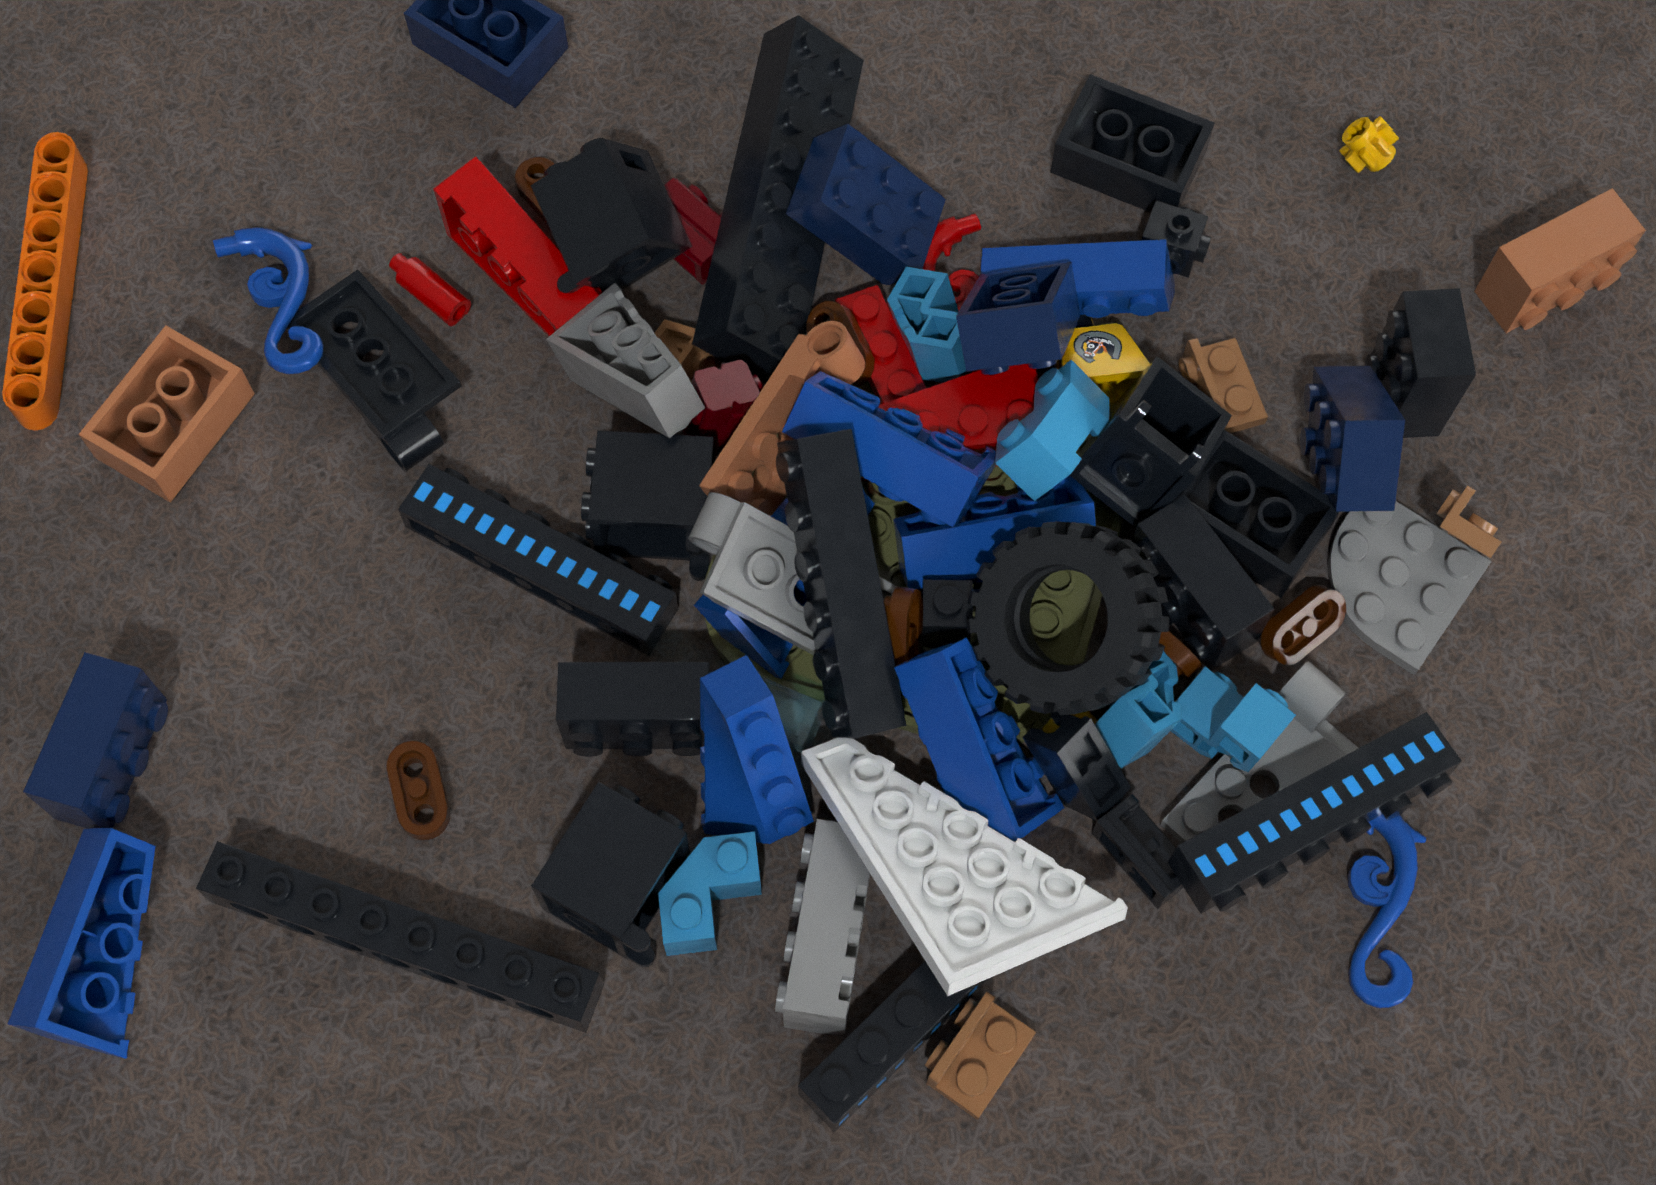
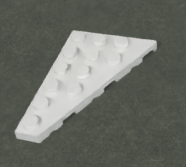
(951, 879)

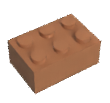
(1560, 261)
(167, 413)

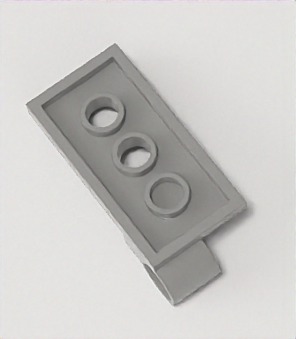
(754, 567)
(1298, 751)

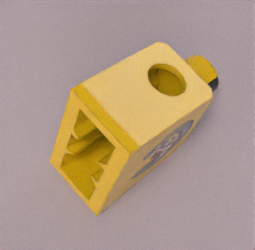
(1105, 356)

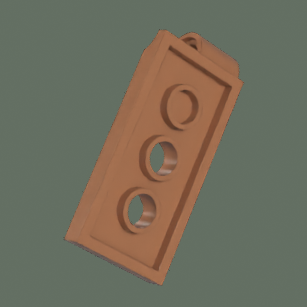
(755, 440)

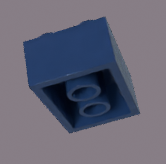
(490, 42)
(865, 204)
(1019, 318)
(1353, 438)
(97, 744)

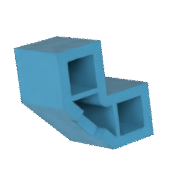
(927, 321)
(1044, 444)
(1142, 715)
(1226, 722)
(713, 871)

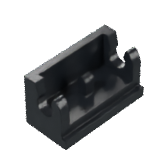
(1078, 765)
(1139, 850)

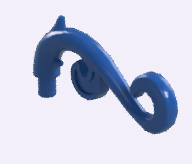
(268, 294)
(1393, 901)

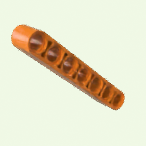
(55, 175)

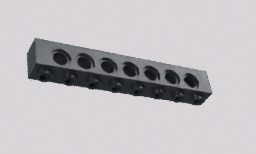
(401, 936)

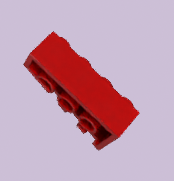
(508, 245)
(973, 404)

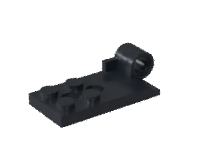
(395, 387)

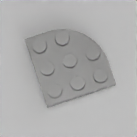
(1401, 581)

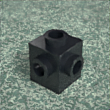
(1183, 233)

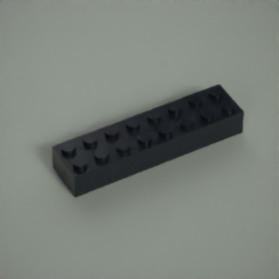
(762, 258)

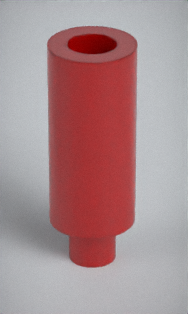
(430, 289)

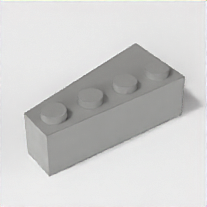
(626, 364)
(827, 934)

